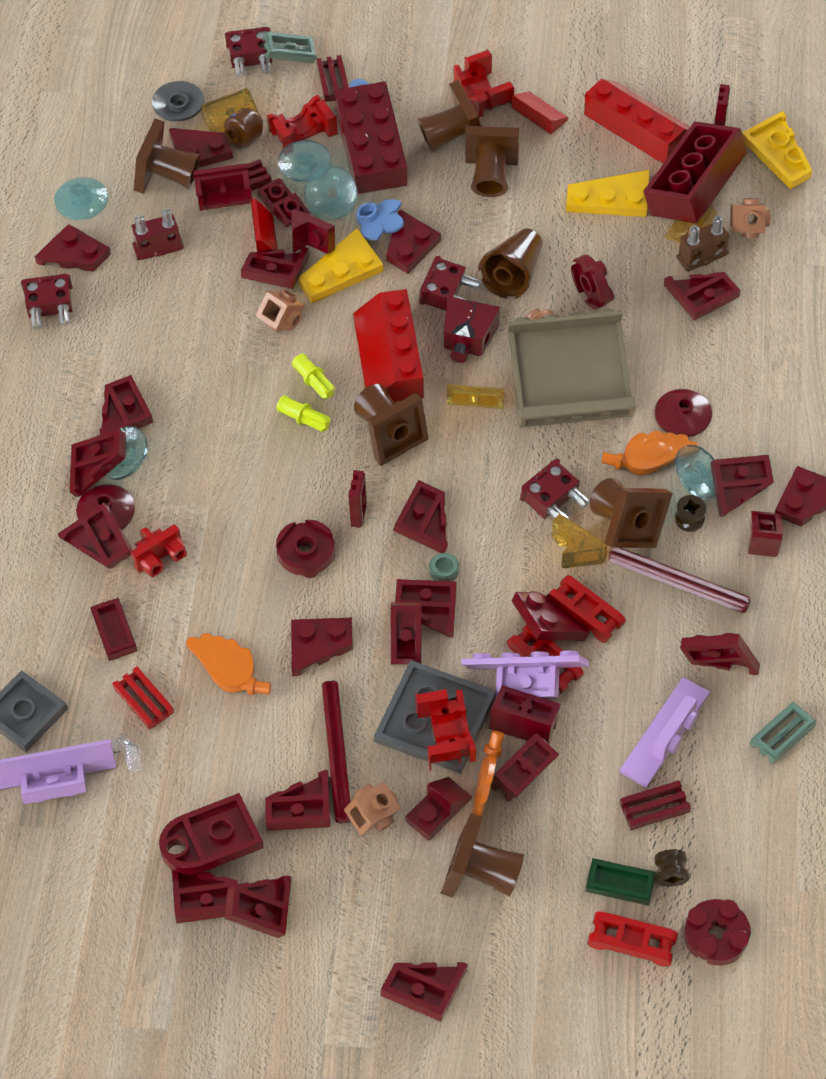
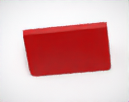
(538, 111)
(263, 227)

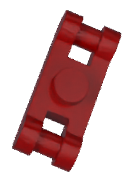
(587, 608)
(519, 645)
(632, 938)

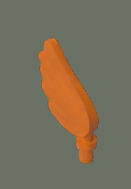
(648, 452)
(227, 664)
(486, 771)

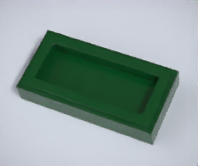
(620, 881)

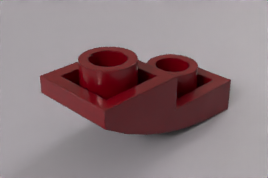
(281, 201)

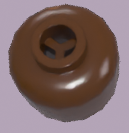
(243, 127)

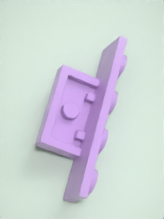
(531, 674)
(665, 732)
(55, 771)

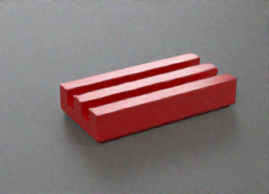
(129, 680)

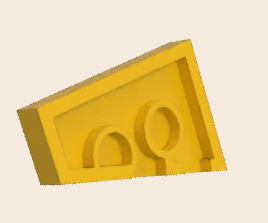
(777, 148)
(610, 195)
(340, 269)

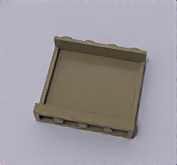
(570, 368)

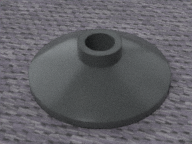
(177, 101)

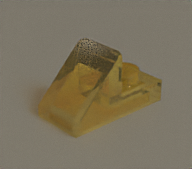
(581, 545)

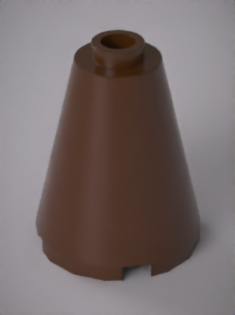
(510, 265)

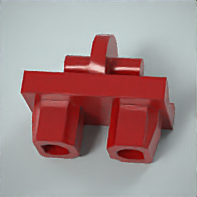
(156, 546)

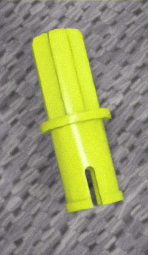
(313, 376)
(303, 413)

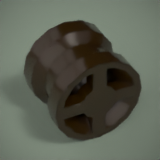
(685, 519)
(671, 867)

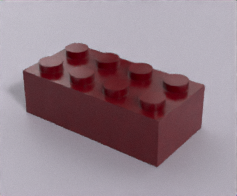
(371, 137)
(695, 172)

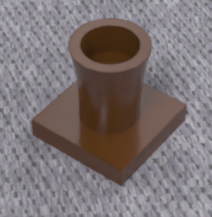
(451, 123)
(491, 151)
(163, 161)
(391, 425)
(634, 513)
(481, 862)

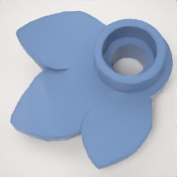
(379, 218)

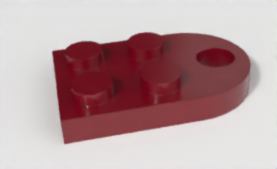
(210, 836)

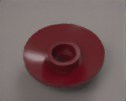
(683, 421)
(118, 500)

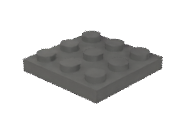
(411, 735)

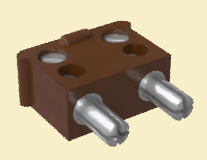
(703, 245)

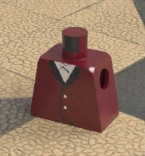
(469, 327)

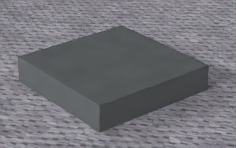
(28, 710)

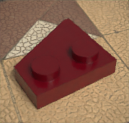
(411, 243)
(74, 250)
(702, 292)
(124, 406)
(436, 600)
(547, 619)
(318, 641)
(719, 652)
(199, 896)

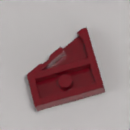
(210, 145)
(275, 267)
(94, 459)
(739, 480)
(803, 497)
(424, 517)
(98, 537)
(300, 806)
(260, 905)
(424, 986)

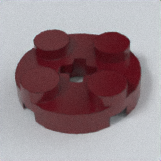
(590, 278)
(309, 562)
(726, 916)

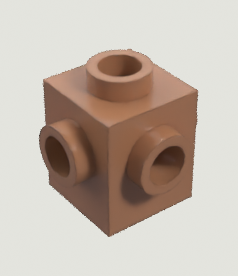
(739, 213)
(280, 310)
(372, 808)

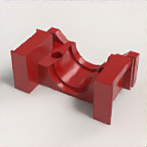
(476, 83)
(312, 120)
(448, 725)

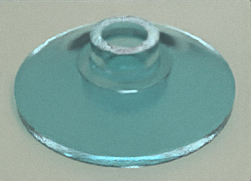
(302, 158)
(317, 190)
(81, 198)
(134, 455)
(694, 470)

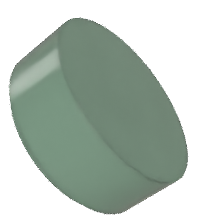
(444, 567)

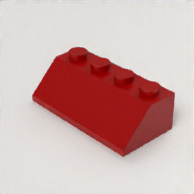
(634, 119)
(389, 344)

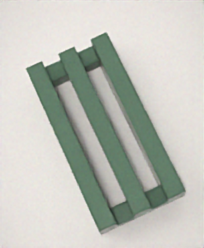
(289, 50)
(766, 748)

